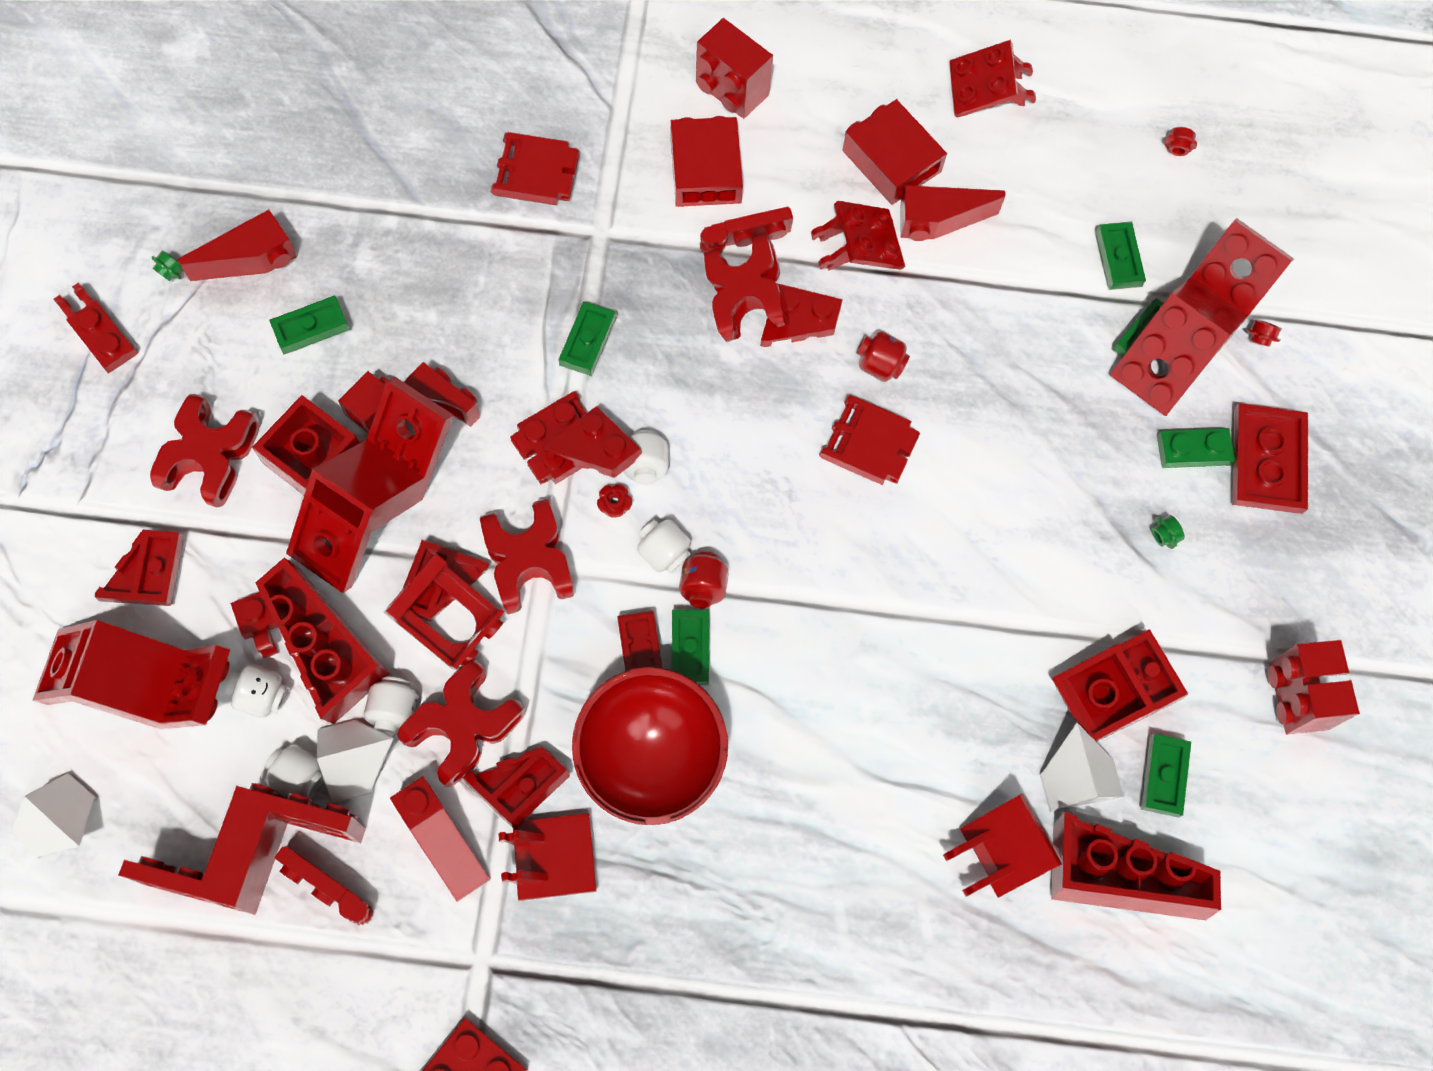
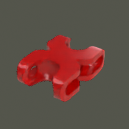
(746, 288)
(205, 450)
(526, 556)
(461, 723)

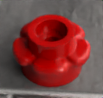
(1181, 141)
(1264, 332)
(612, 509)

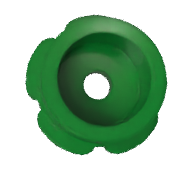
(167, 266)
(1168, 531)

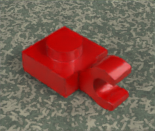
(255, 622)

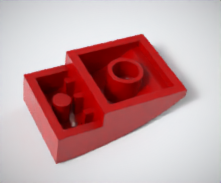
(1120, 686)

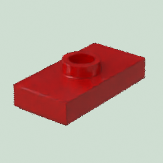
(639, 640)

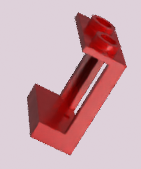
(484, 613)

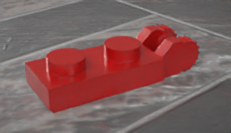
(741, 230)
(97, 331)
(326, 888)

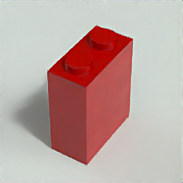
(893, 150)
(706, 161)

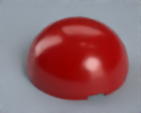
(650, 746)

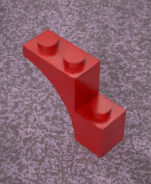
(364, 396)

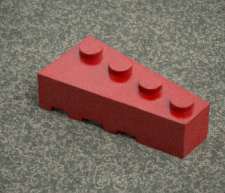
(327, 651)
(1129, 874)

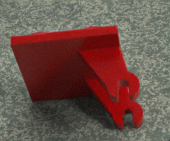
(988, 79)
(868, 235)
(1008, 847)
(552, 857)

